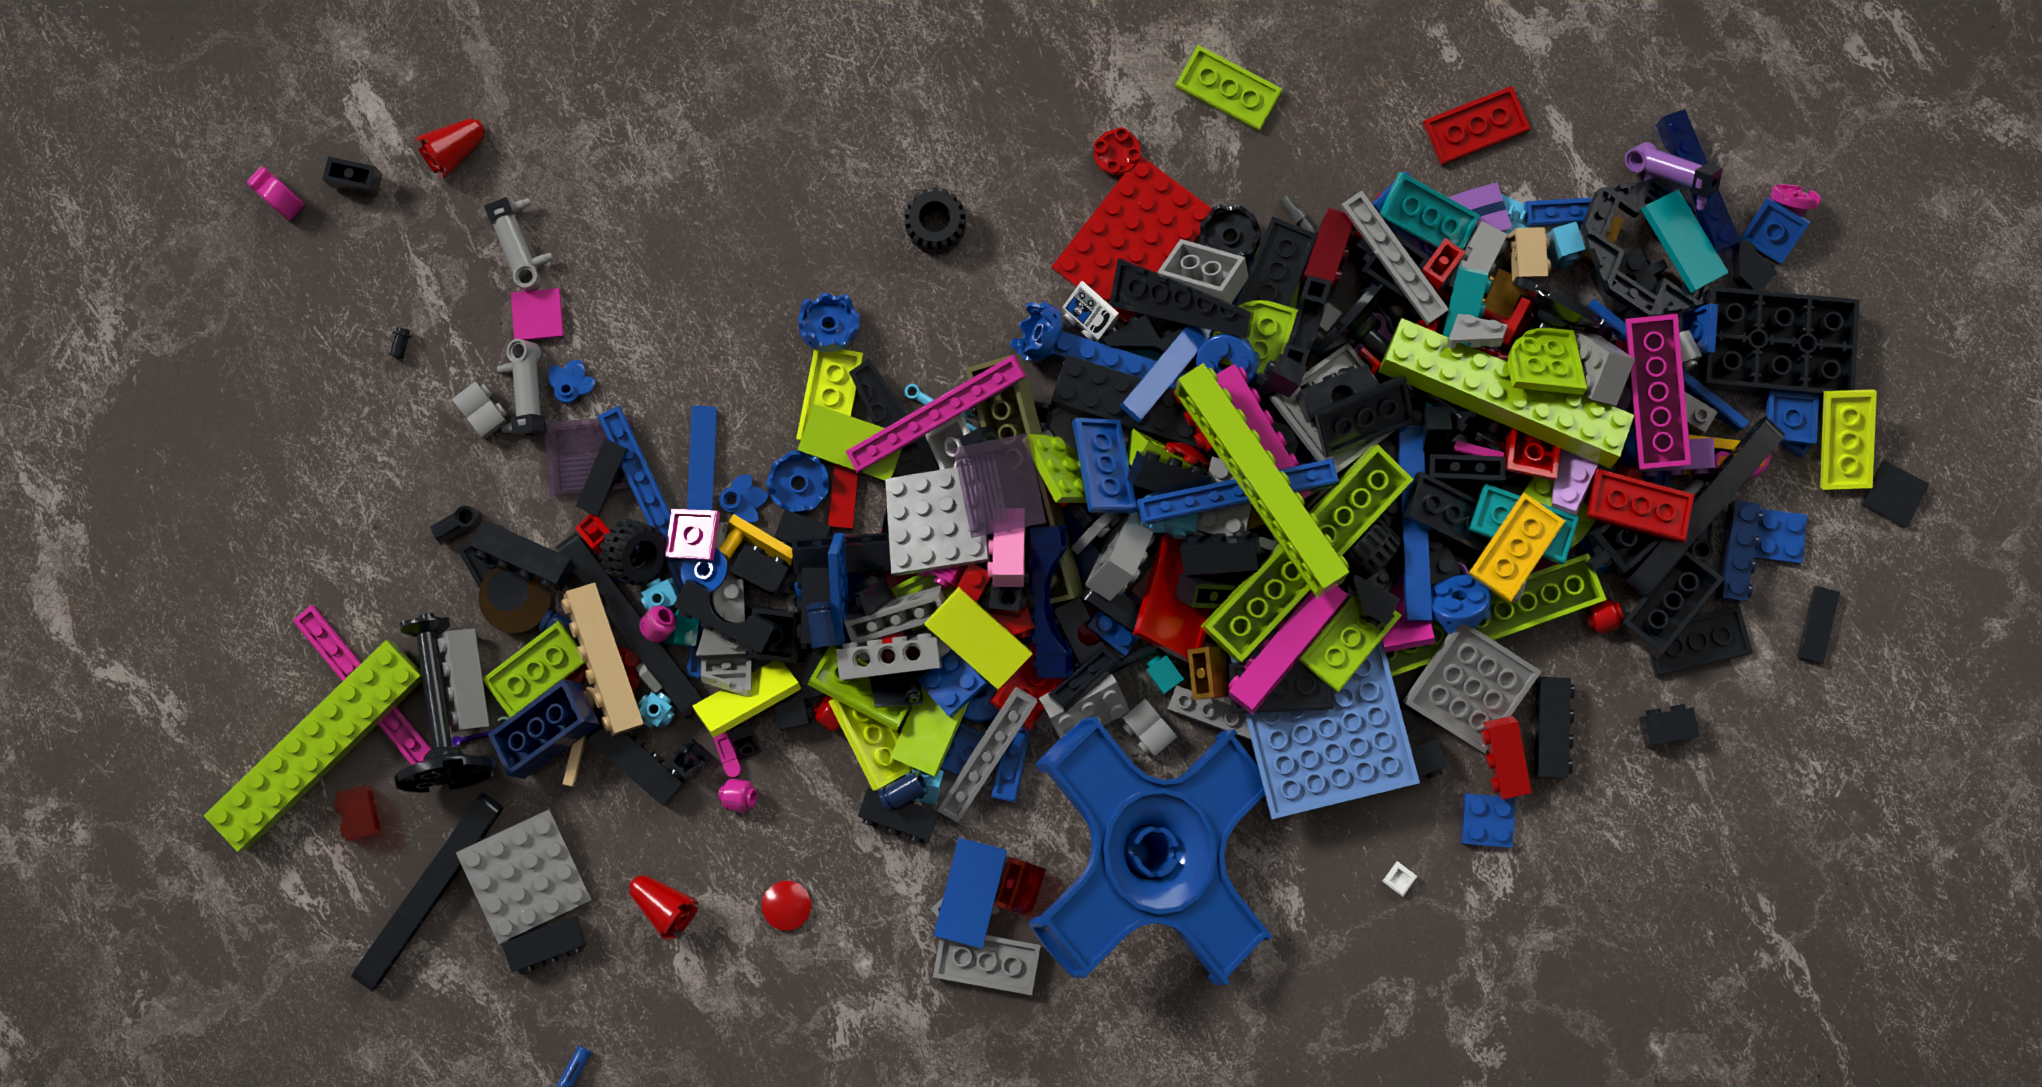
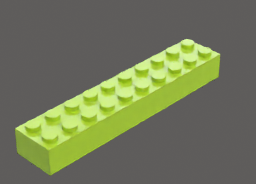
(1485, 387)
(1261, 480)
(1277, 585)
(1545, 597)
(315, 746)

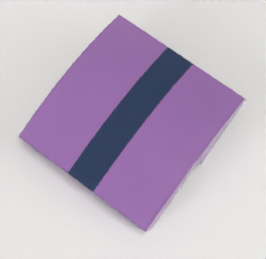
(1488, 204)

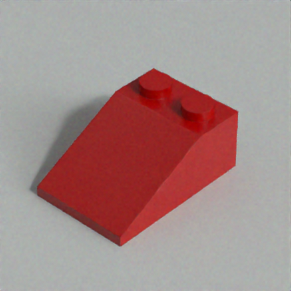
(1531, 455)

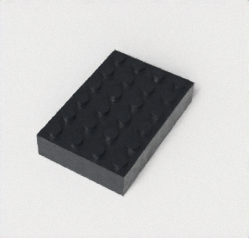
(1781, 342)

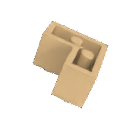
(1528, 253)

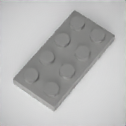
(998, 965)

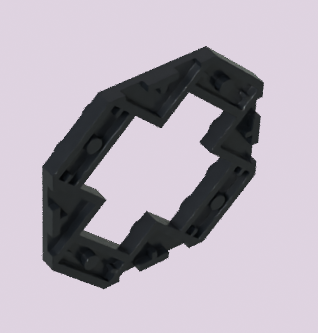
(1608, 256)

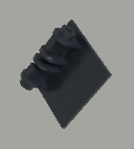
(896, 689)

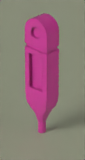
(727, 755)

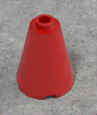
(450, 145)
(663, 905)

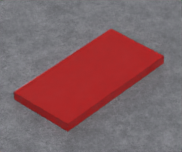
(1163, 617)

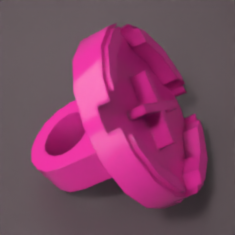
(1794, 198)

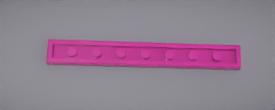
(936, 413)
(343, 663)

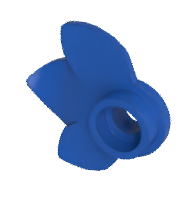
(571, 378)
(747, 498)

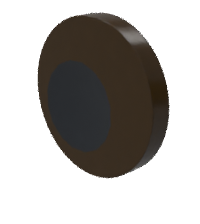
(512, 602)

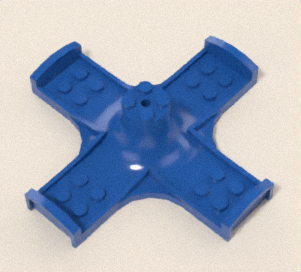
(1152, 852)

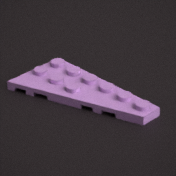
(1577, 473)

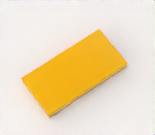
(1516, 547)

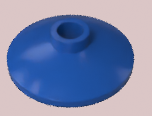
(696, 570)

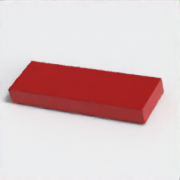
(843, 497)

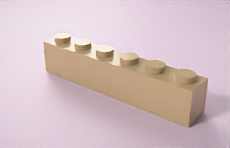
(602, 659)

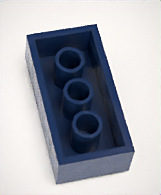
(543, 729)

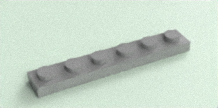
(1394, 258)
(986, 754)

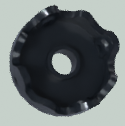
(1228, 219)

